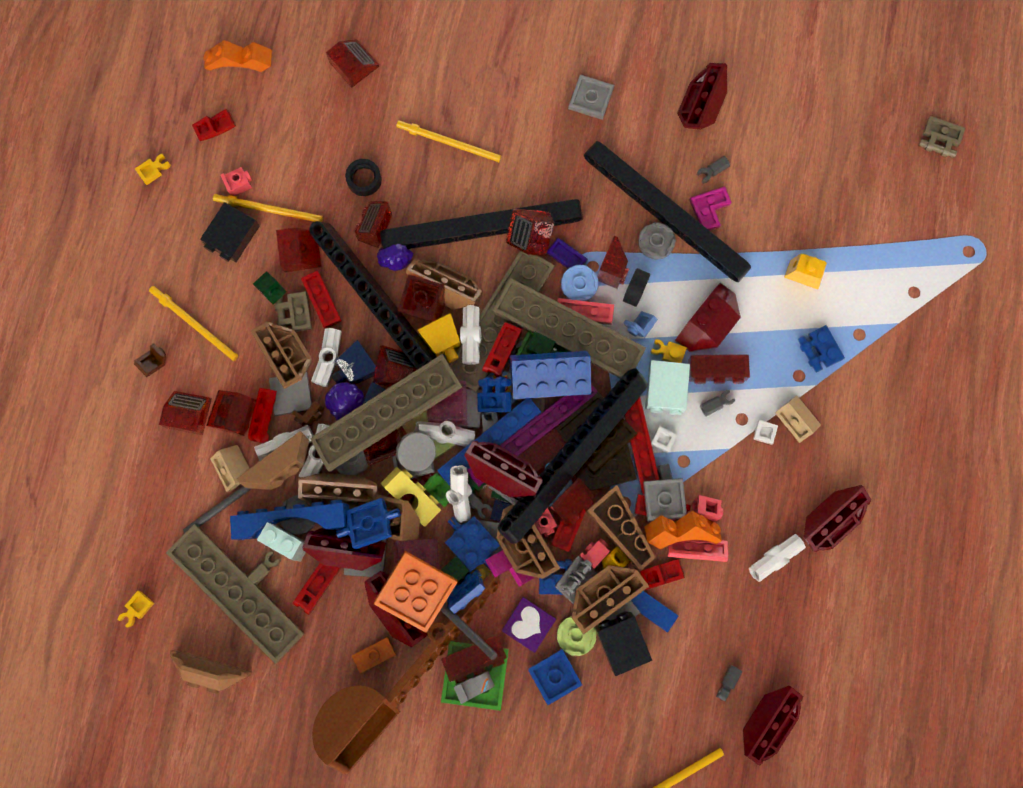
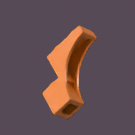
(231, 55)
(692, 526)

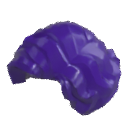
(394, 257)
(343, 399)

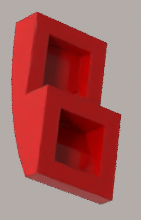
(214, 126)
(663, 573)

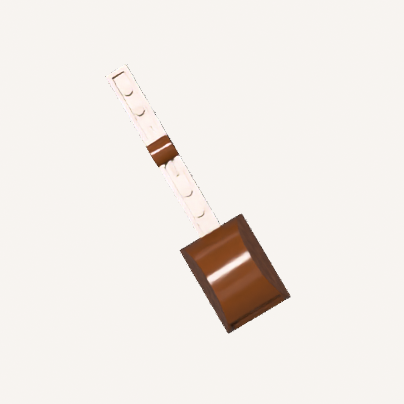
(359, 714)

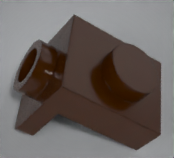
(151, 361)
(312, 414)

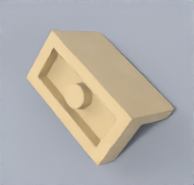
(798, 419)
(229, 466)

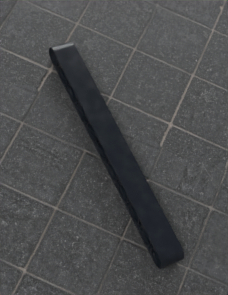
(667, 211)
(473, 226)
(369, 295)
(573, 455)

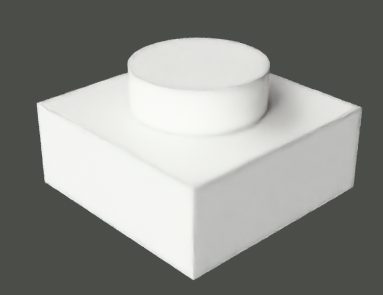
(765, 432)
(663, 439)

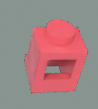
(241, 185)
(708, 507)
(549, 528)
(595, 552)

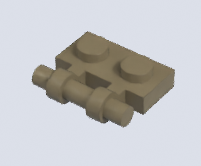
(942, 131)
(299, 312)

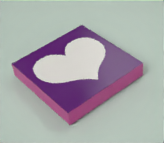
(528, 625)

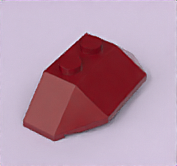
(704, 97)
(711, 321)
(502, 469)
(836, 518)
(338, 552)
(395, 626)
(771, 724)

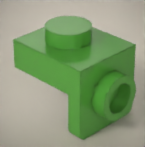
(437, 488)

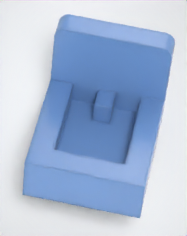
(641, 325)

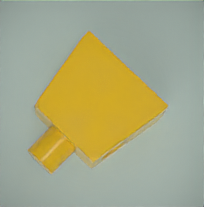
(806, 270)
(441, 337)

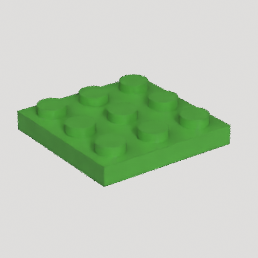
(489, 699)

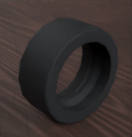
(360, 164)
(636, 287)

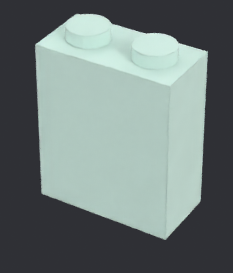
(667, 387)
(282, 542)

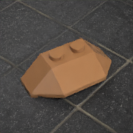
(459, 288)
(283, 352)
(278, 465)
(328, 486)
(530, 554)
(605, 595)
(206, 672)

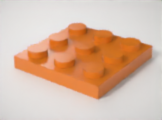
(415, 591)

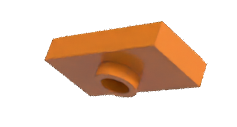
(373, 655)

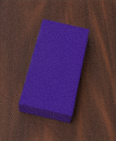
(566, 254)

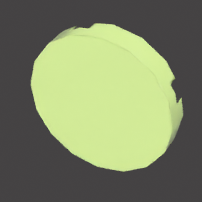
(572, 639)

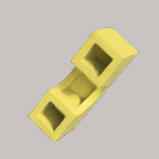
(400, 483)

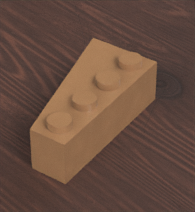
(618, 523)

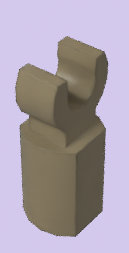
(263, 569)

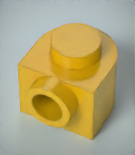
(612, 560)

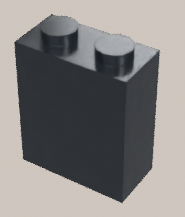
(229, 233)
(623, 643)

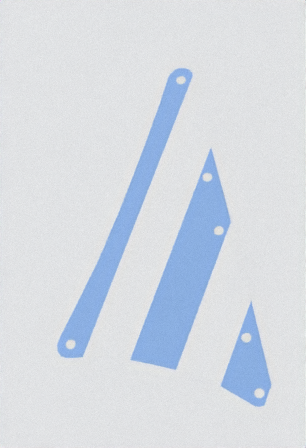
(859, 290)

